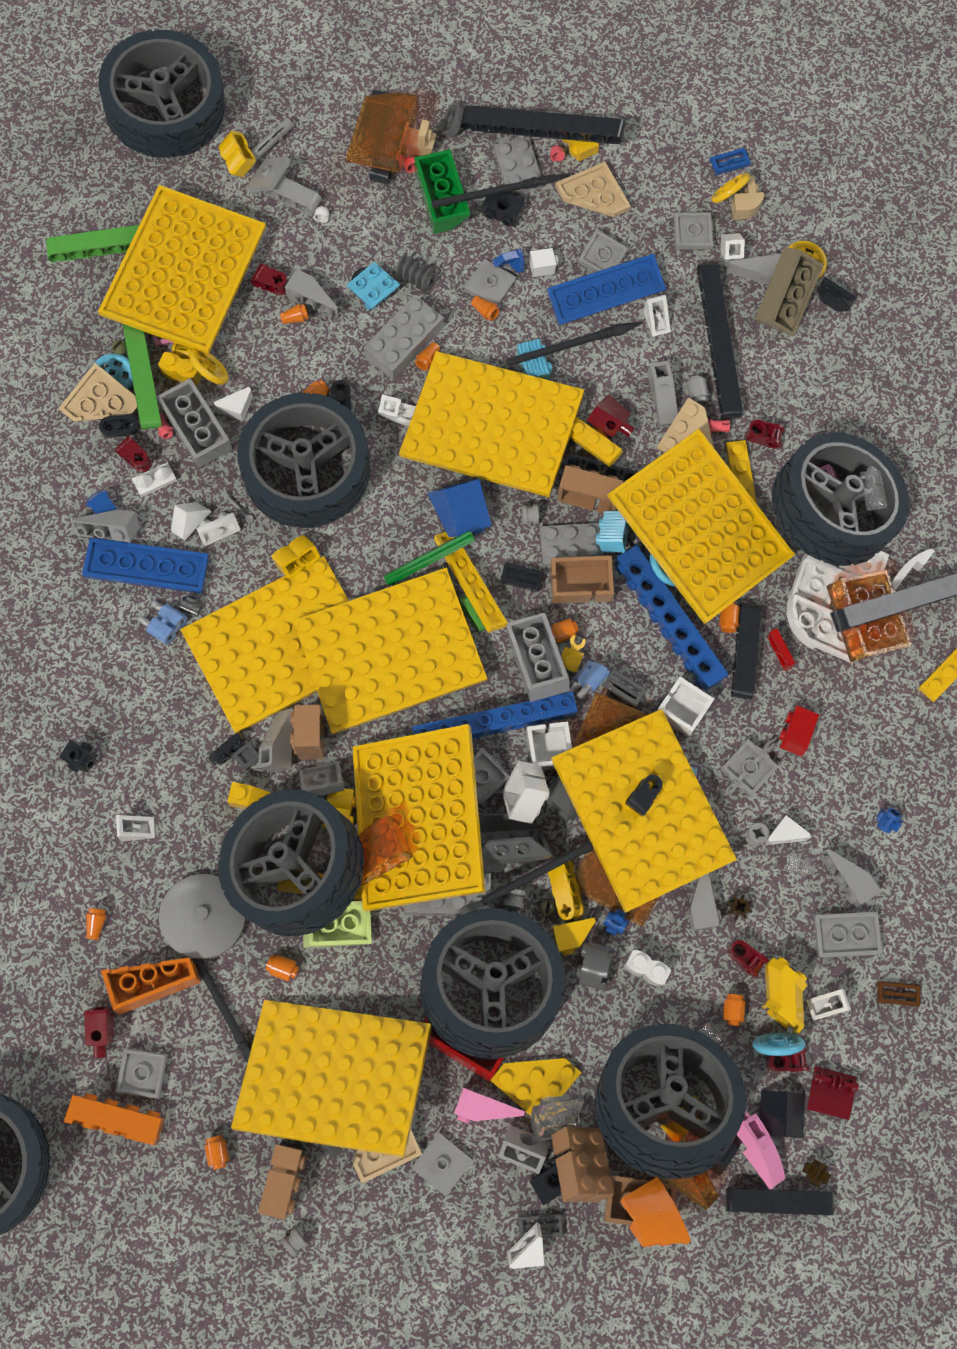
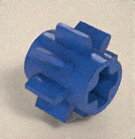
(889, 820)
(615, 922)

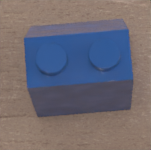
(461, 508)

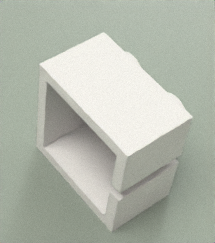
(685, 706)
(544, 745)
(525, 792)

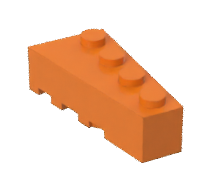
(149, 982)
(114, 1118)

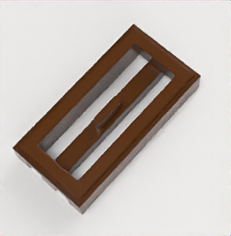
(880, 992)

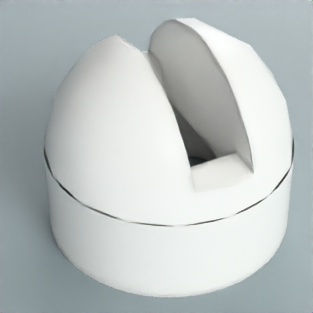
(321, 214)

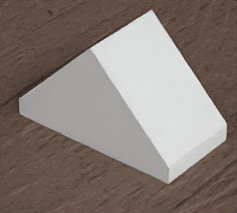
(657, 315)
(235, 405)
(187, 518)
(135, 827)
(787, 832)
(828, 1004)
(528, 1250)

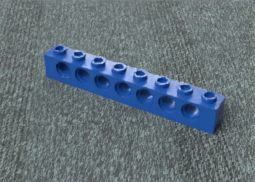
(636, 559)
(509, 717)

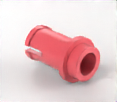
(718, 425)
(165, 430)

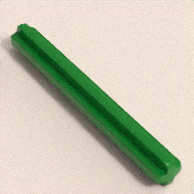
(429, 558)

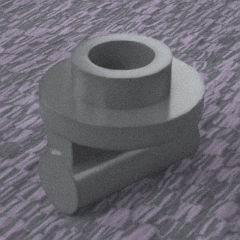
(190, 604)

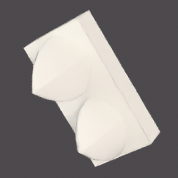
(154, 479)
(218, 529)

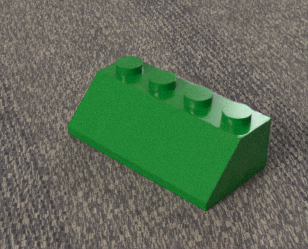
(438, 180)

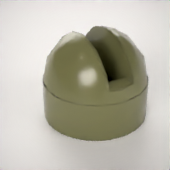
(121, 347)
(543, 905)

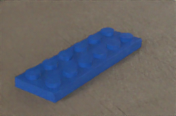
(606, 289)
(145, 565)

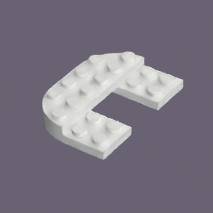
(810, 601)

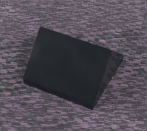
(782, 1113)

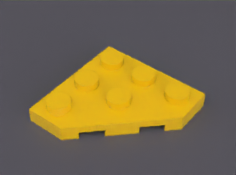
(533, 1080)

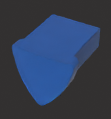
(513, 258)
(100, 502)

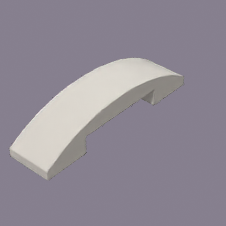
(395, 410)
(916, 562)

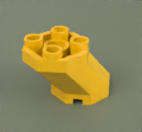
(784, 994)

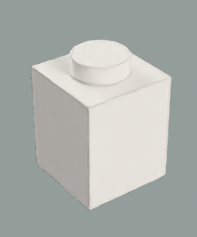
(732, 246)
(543, 262)

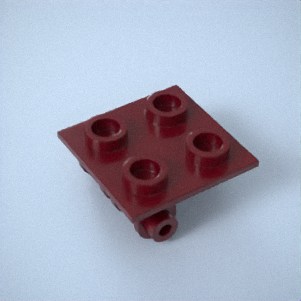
(832, 1093)

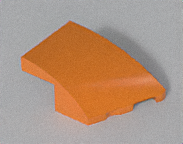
(655, 1216)

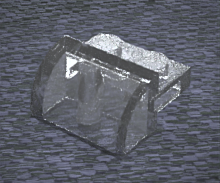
(556, 1114)

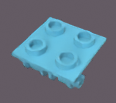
(373, 285)

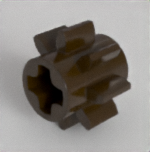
(741, 901)
(816, 1173)

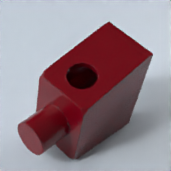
(611, 417)
(100, 1020)

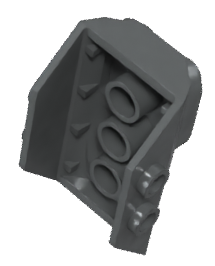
(511, 842)

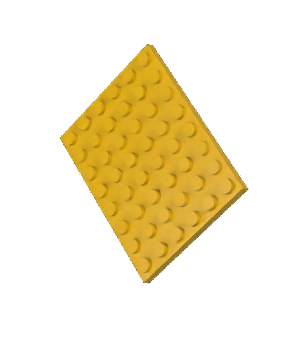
(182, 269)
(492, 423)
(701, 525)
(254, 648)
(389, 650)
(433, 794)
(676, 835)
(333, 1078)

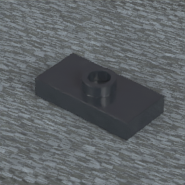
(521, 577)

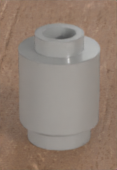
(698, 389)

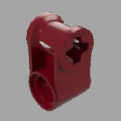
(269, 280)
(767, 434)
(133, 453)
(748, 958)
(791, 1063)

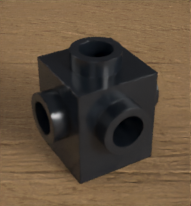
(78, 756)

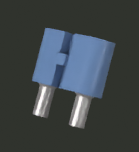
(166, 624)
(589, 678)

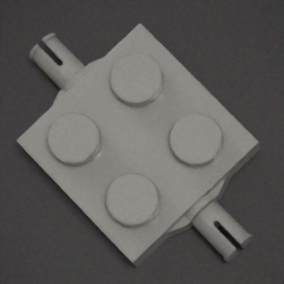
(749, 768)

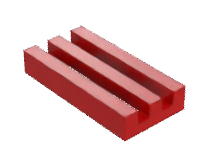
(781, 650)

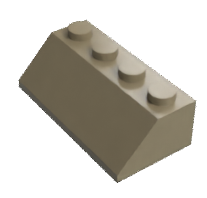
(789, 291)

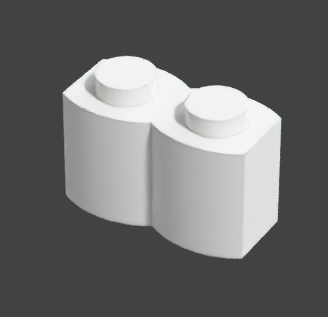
(652, 971)

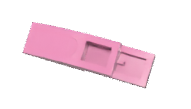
(761, 1150)

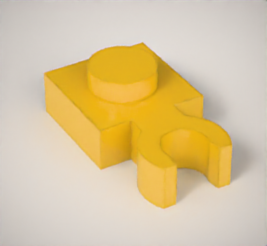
(572, 656)

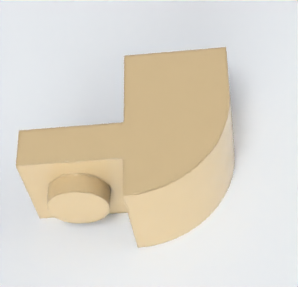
(421, 140)
(748, 203)

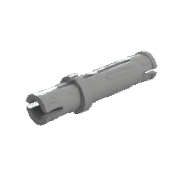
(269, 141)

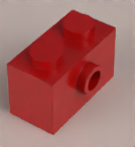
(798, 730)

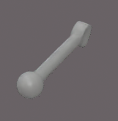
(249, 518)

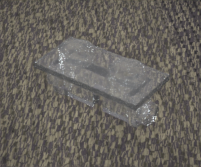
(873, 489)

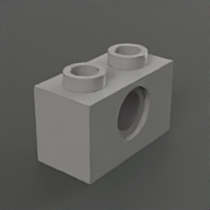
(523, 1149)

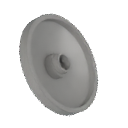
(199, 918)

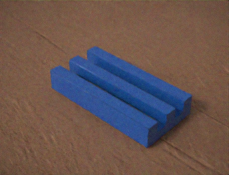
(720, 169)

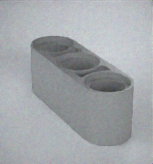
(296, 195)

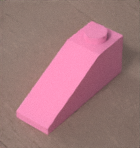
(479, 1107)

